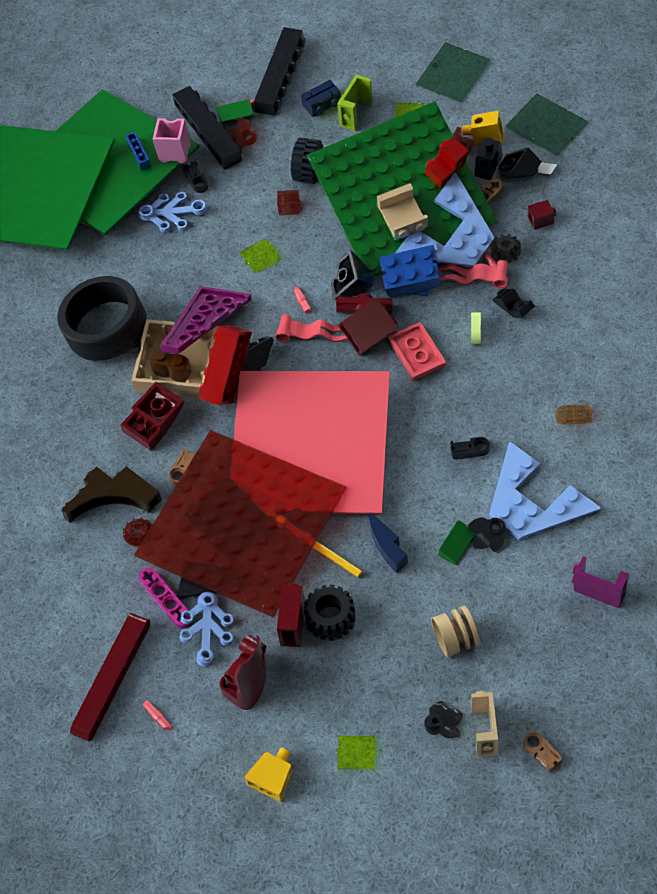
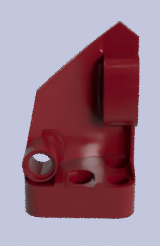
(246, 675)

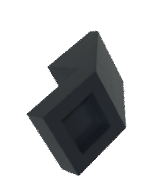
(512, 303)

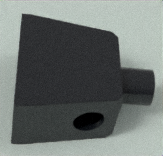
(491, 153)

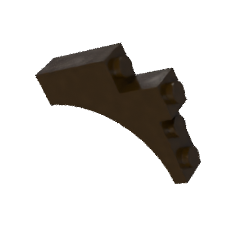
(103, 490)

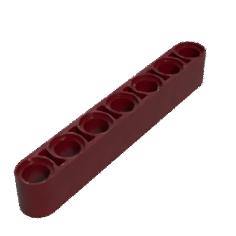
(110, 677)

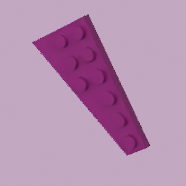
(201, 315)

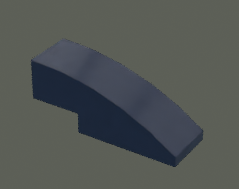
(387, 544)

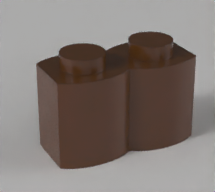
(170, 365)

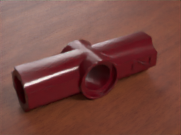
(353, 304)

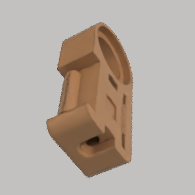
(181, 465)
(544, 752)

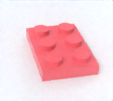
(416, 351)

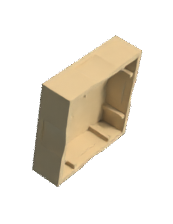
(197, 353)

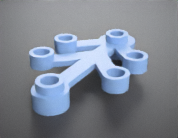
(150, 213)
(206, 624)

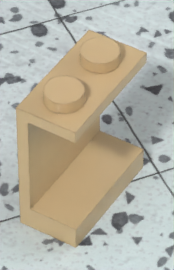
(401, 212)
(485, 742)

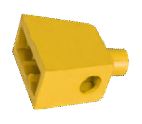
(485, 126)
(271, 774)

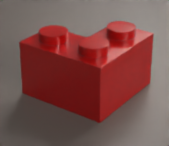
(450, 160)

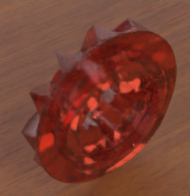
(129, 533)

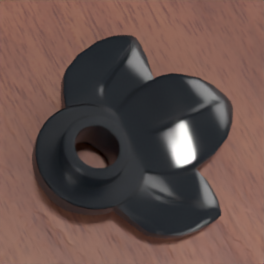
(485, 535)
(445, 719)

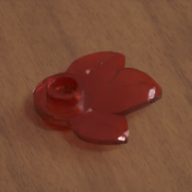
(241, 132)

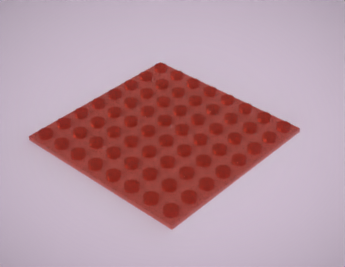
(240, 522)

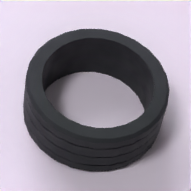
(90, 295)

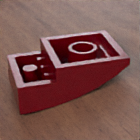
(152, 416)

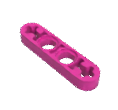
(163, 599)

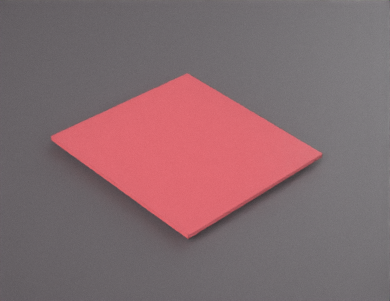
(323, 424)

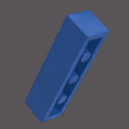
(138, 151)

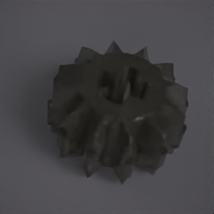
(505, 248)

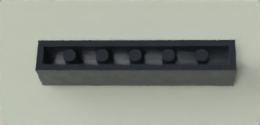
(279, 71)
(207, 127)

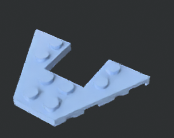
(471, 237)
(522, 515)

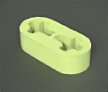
(476, 328)

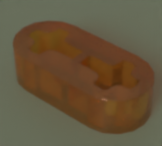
(573, 414)

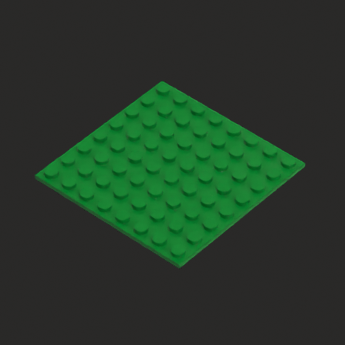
(382, 161)
(121, 180)
(47, 183)

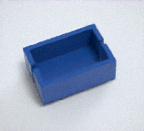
(411, 271)

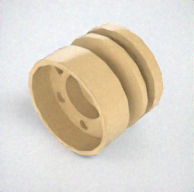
(458, 630)

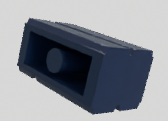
(321, 98)

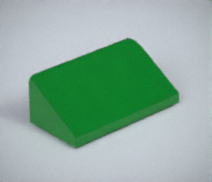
(234, 111)
(456, 542)

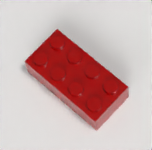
(225, 364)

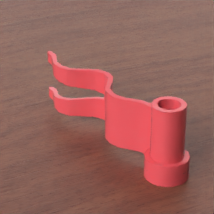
(494, 274)
(305, 331)

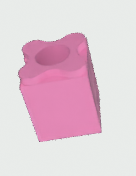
(171, 140)

